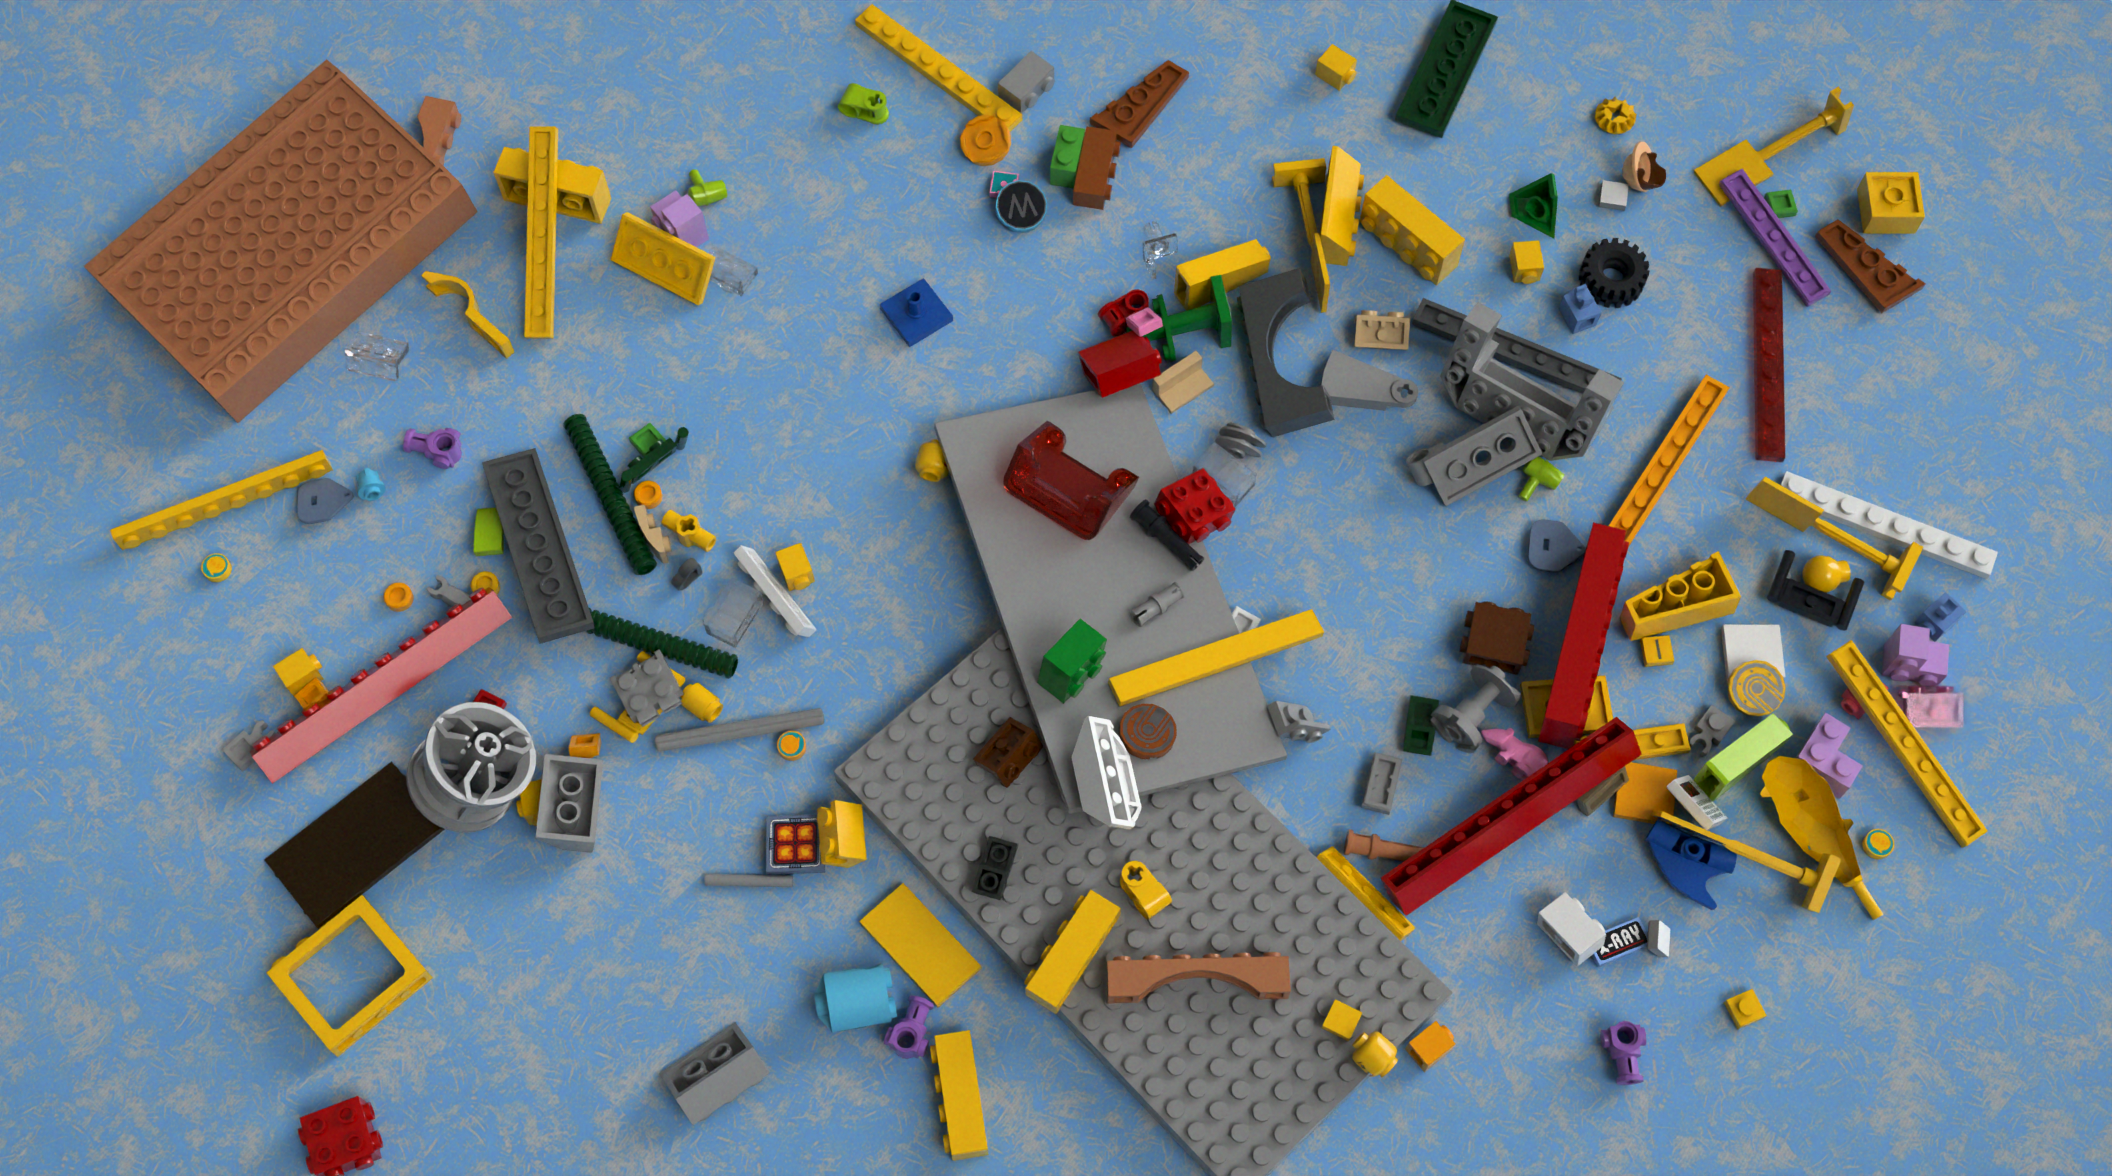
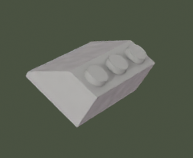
(569, 802)
(714, 1073)

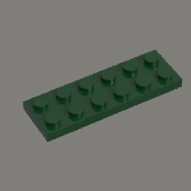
(1446, 68)

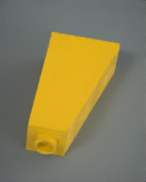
(1234, 264)

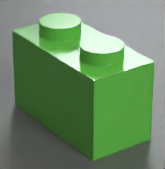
(1066, 156)

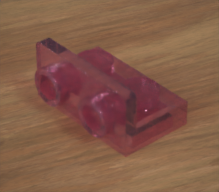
(1933, 708)

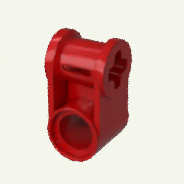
(1115, 312)

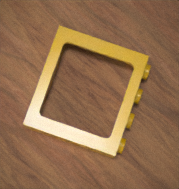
(343, 1038)

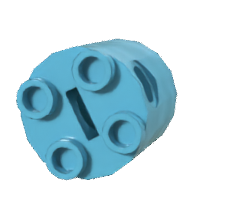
(855, 998)

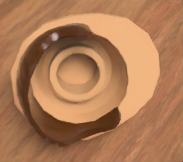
(1642, 170)

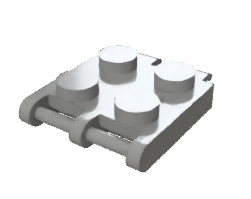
(648, 688)

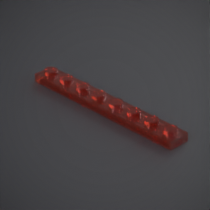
(1768, 365)

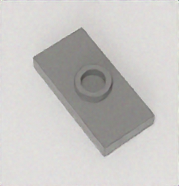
(1381, 783)

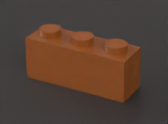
(1096, 168)

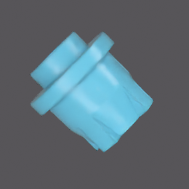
(369, 485)

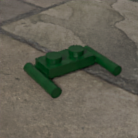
(658, 453)

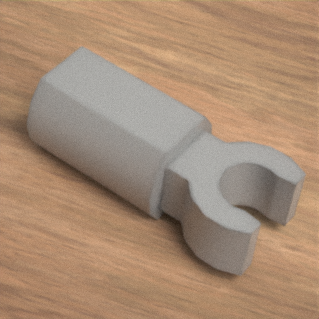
(449, 594)

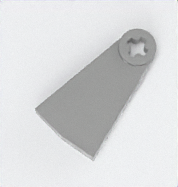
(1364, 386)

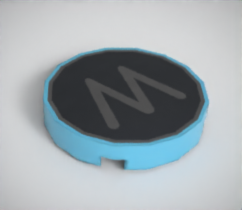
(1021, 206)

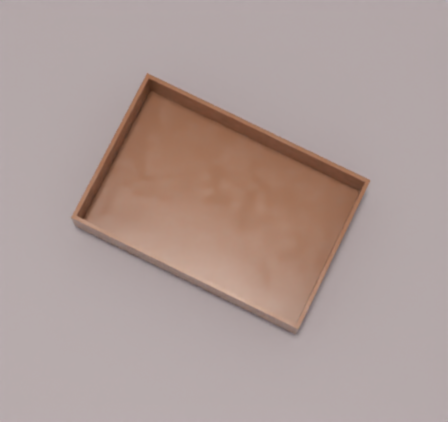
(282, 239)

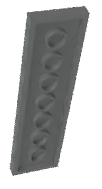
(538, 546)

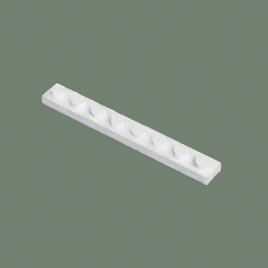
(1894, 527)

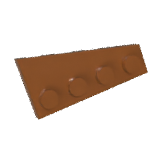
(1867, 267)

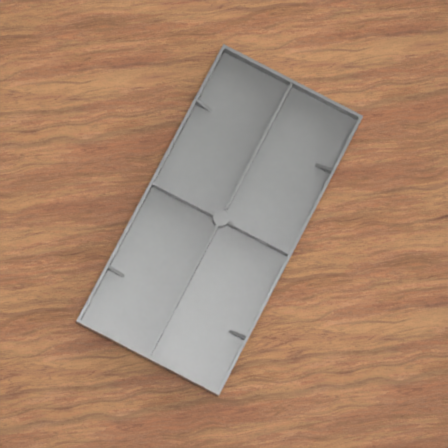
(1206, 1059)

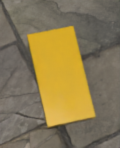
(662, 258)
(920, 945)

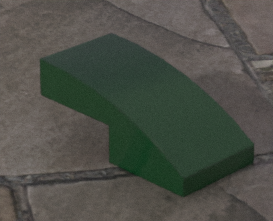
(1419, 729)

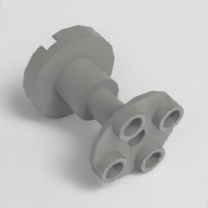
(1462, 722)

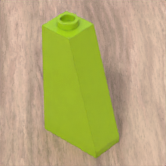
(1742, 756)

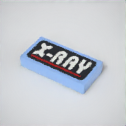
(1621, 941)

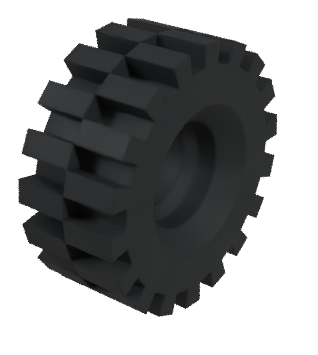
(1619, 257)

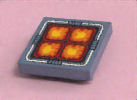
(793, 845)

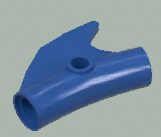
(1689, 861)

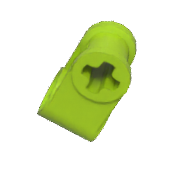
(862, 102)

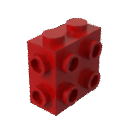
(1195, 506)
(340, 1138)

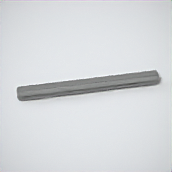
(739, 729)

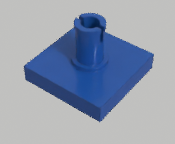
(916, 312)

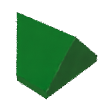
(1536, 204)

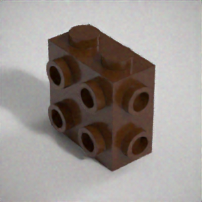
(1497, 637)

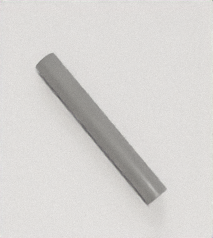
(748, 880)

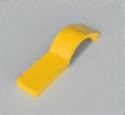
(446, 284)

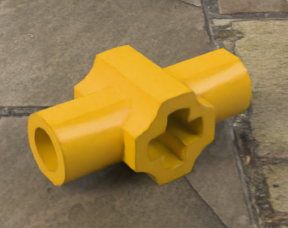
(688, 530)

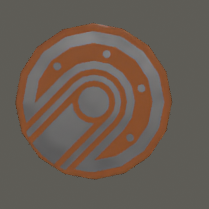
(1147, 731)

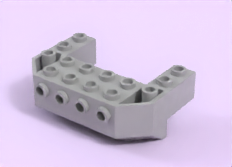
(1489, 389)

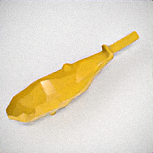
(1814, 820)

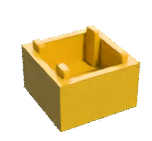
(1890, 203)

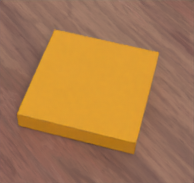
(1645, 793)

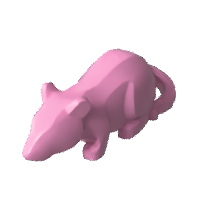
(1522, 756)

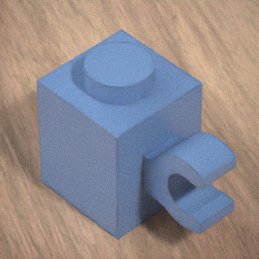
(1579, 309)
(1940, 616)

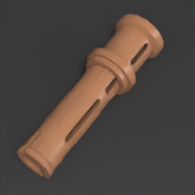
(1375, 847)

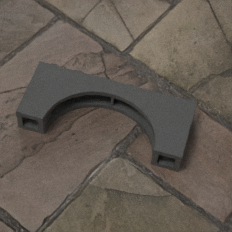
(1265, 308)

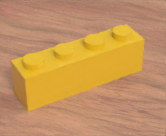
(1072, 951)
(960, 1094)

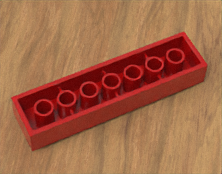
(1584, 637)

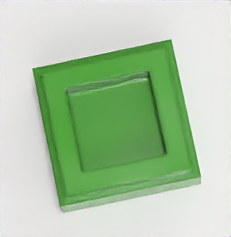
(1782, 203)
(645, 438)

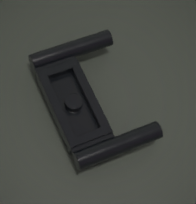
(1811, 601)

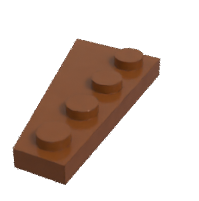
(1141, 104)

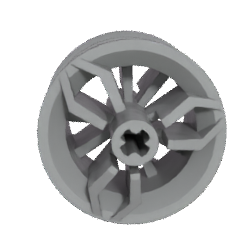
(476, 743)

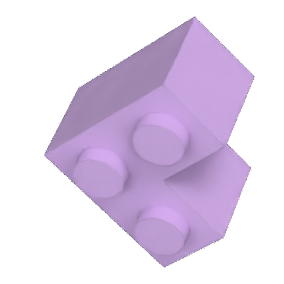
(680, 218)
(1915, 658)
(1823, 754)

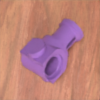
(434, 444)
(911, 1027)
(1625, 1054)

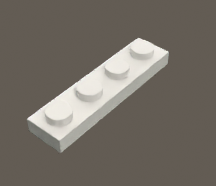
(768, 584)

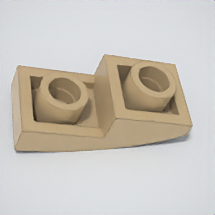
(653, 535)

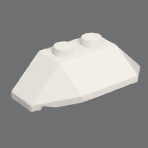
(1105, 775)

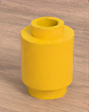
(701, 702)

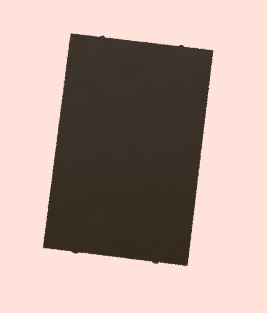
(352, 846)

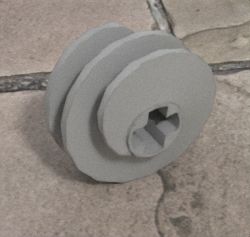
(1237, 440)

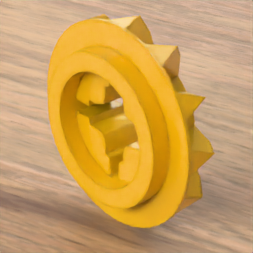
(1621, 123)

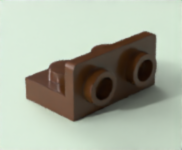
(1009, 751)

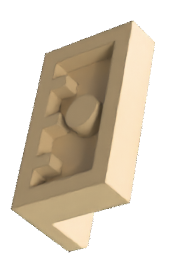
(1382, 331)

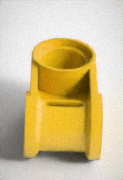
(1146, 893)

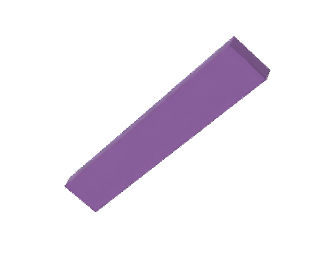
(1774, 237)

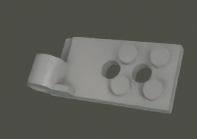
(1454, 465)

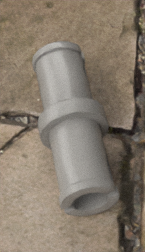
(1157, 604)

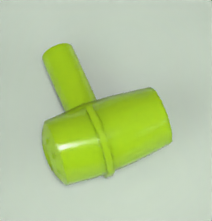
(706, 192)
(1540, 472)

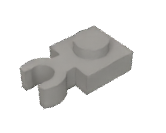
(1712, 728)
(240, 746)

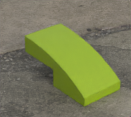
(488, 533)

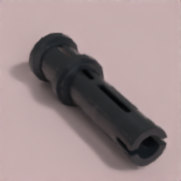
(1157, 526)

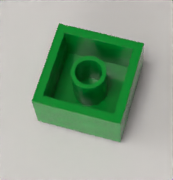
(1072, 661)

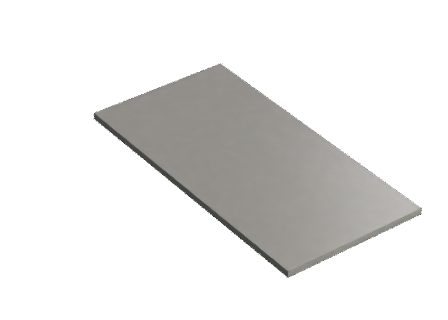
(1053, 578)

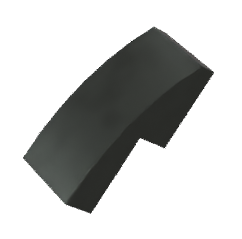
(995, 868)

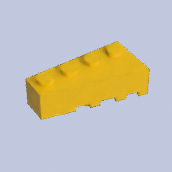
(1683, 600)

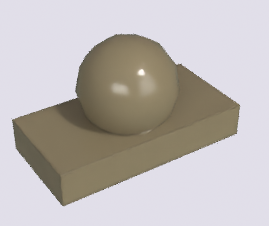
(1599, 794)

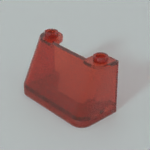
(1063, 486)

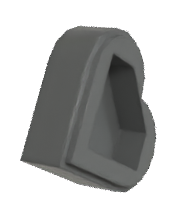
(687, 573)

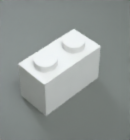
(1571, 928)

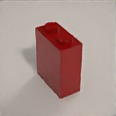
(1120, 363)

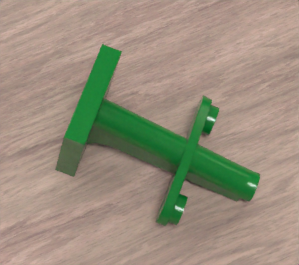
(1213, 315)

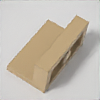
(1182, 382)

